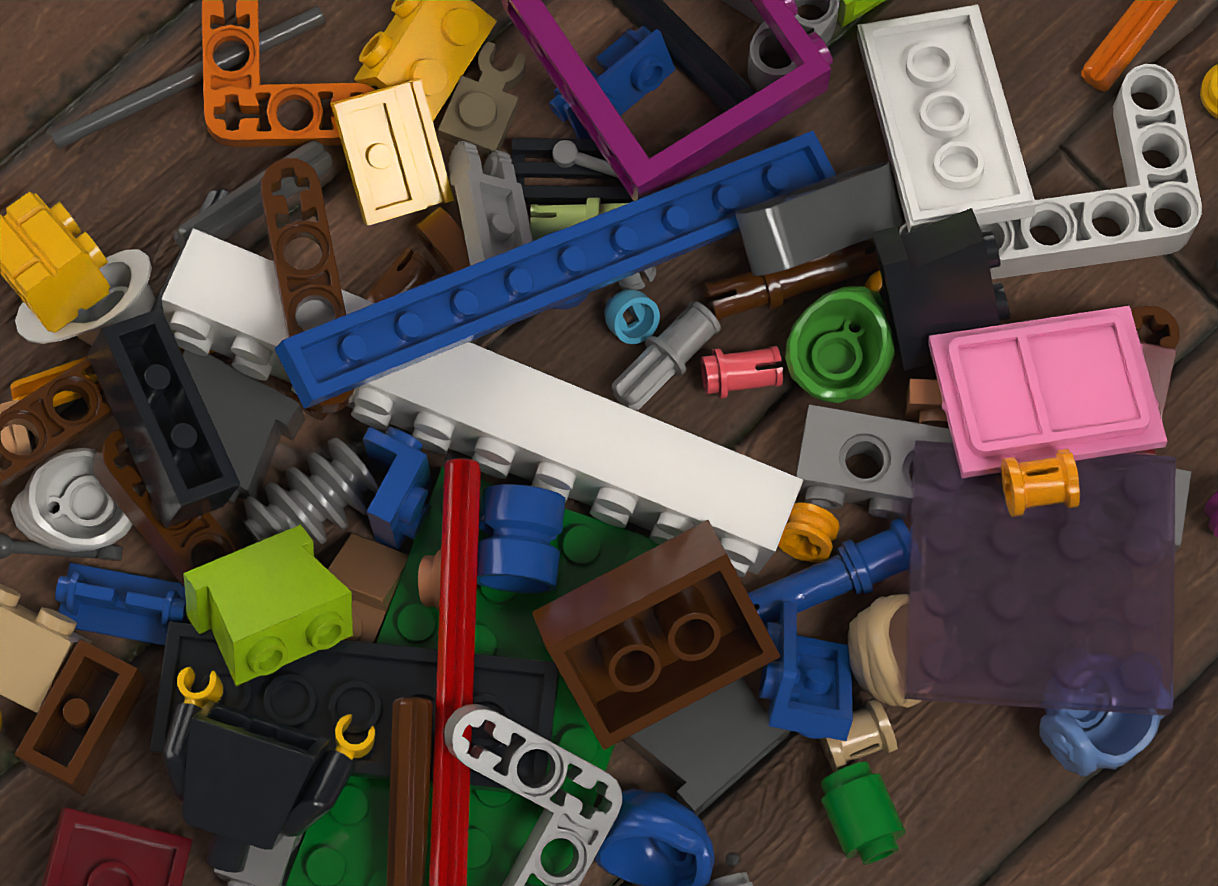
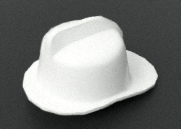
(128, 297)

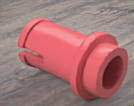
(738, 372)

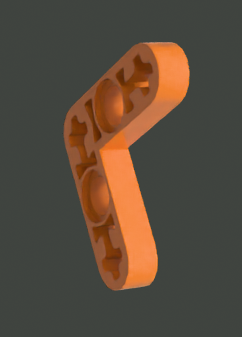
(246, 88)

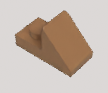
(372, 576)

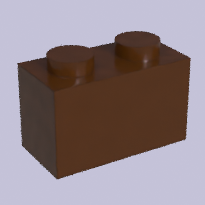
(81, 717)

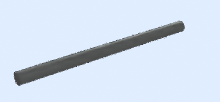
(183, 79)

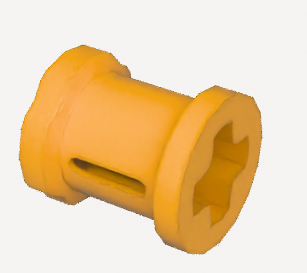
(1040, 482)

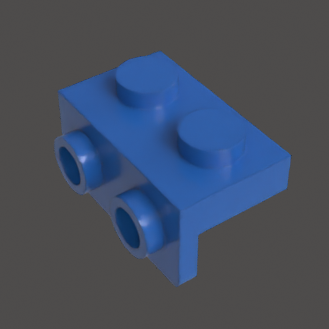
(400, 500)
(808, 683)

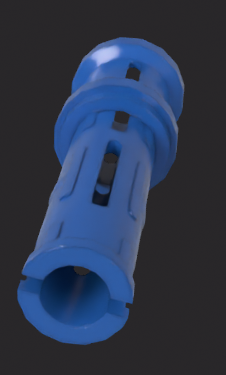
(853, 568)

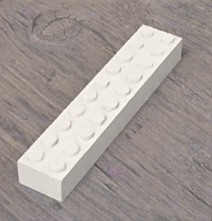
(500, 415)

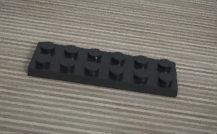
(364, 683)

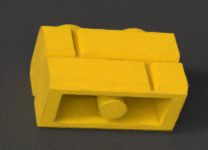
(47, 263)

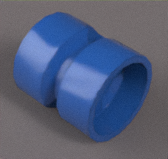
(520, 529)

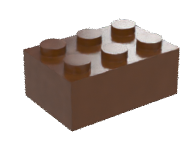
(655, 634)

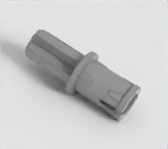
(665, 356)

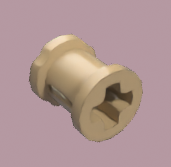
(867, 735)

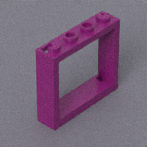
(614, 139)

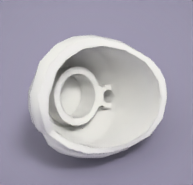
(86, 512)

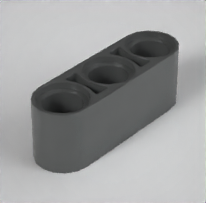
(819, 218)

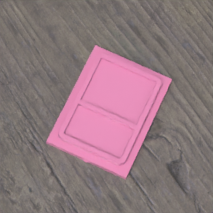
(1046, 389)

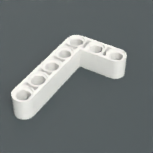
(1129, 206)

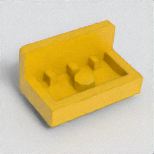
(427, 43)

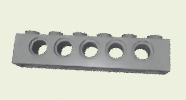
(836, 435)

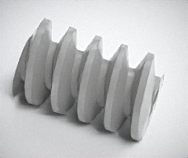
(313, 497)

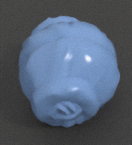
(1096, 738)

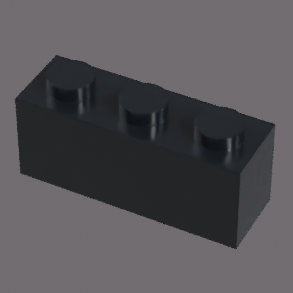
(163, 418)

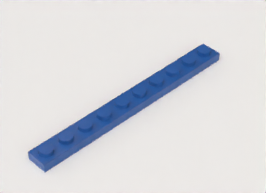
(542, 273)

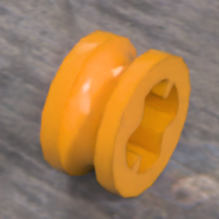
(809, 533)

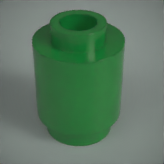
(862, 813)

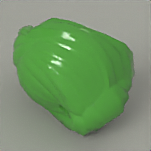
(829, 357)

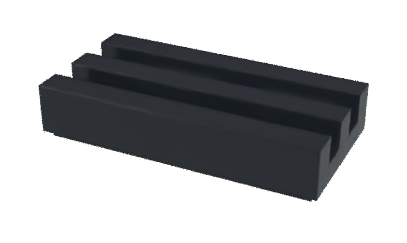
(560, 195)

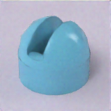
(641, 308)

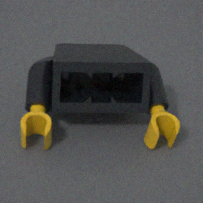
(250, 774)

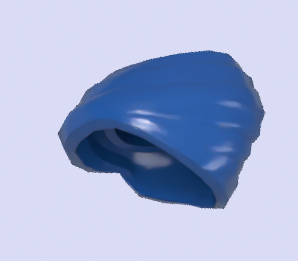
(657, 843)

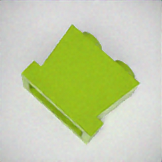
(269, 604)

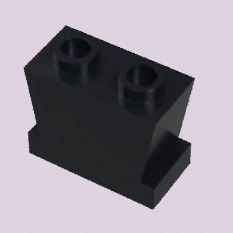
(939, 282)

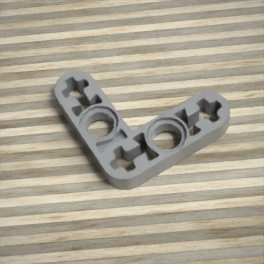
(560, 816)

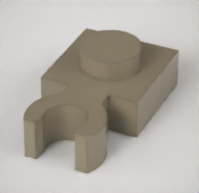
(483, 109)

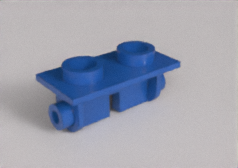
(632, 69)
(121, 603)

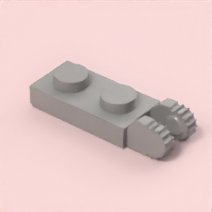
(488, 202)

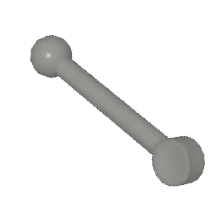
(566, 154)

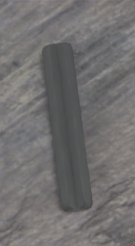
(245, 203)

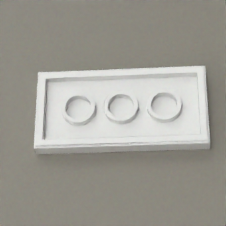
(945, 118)

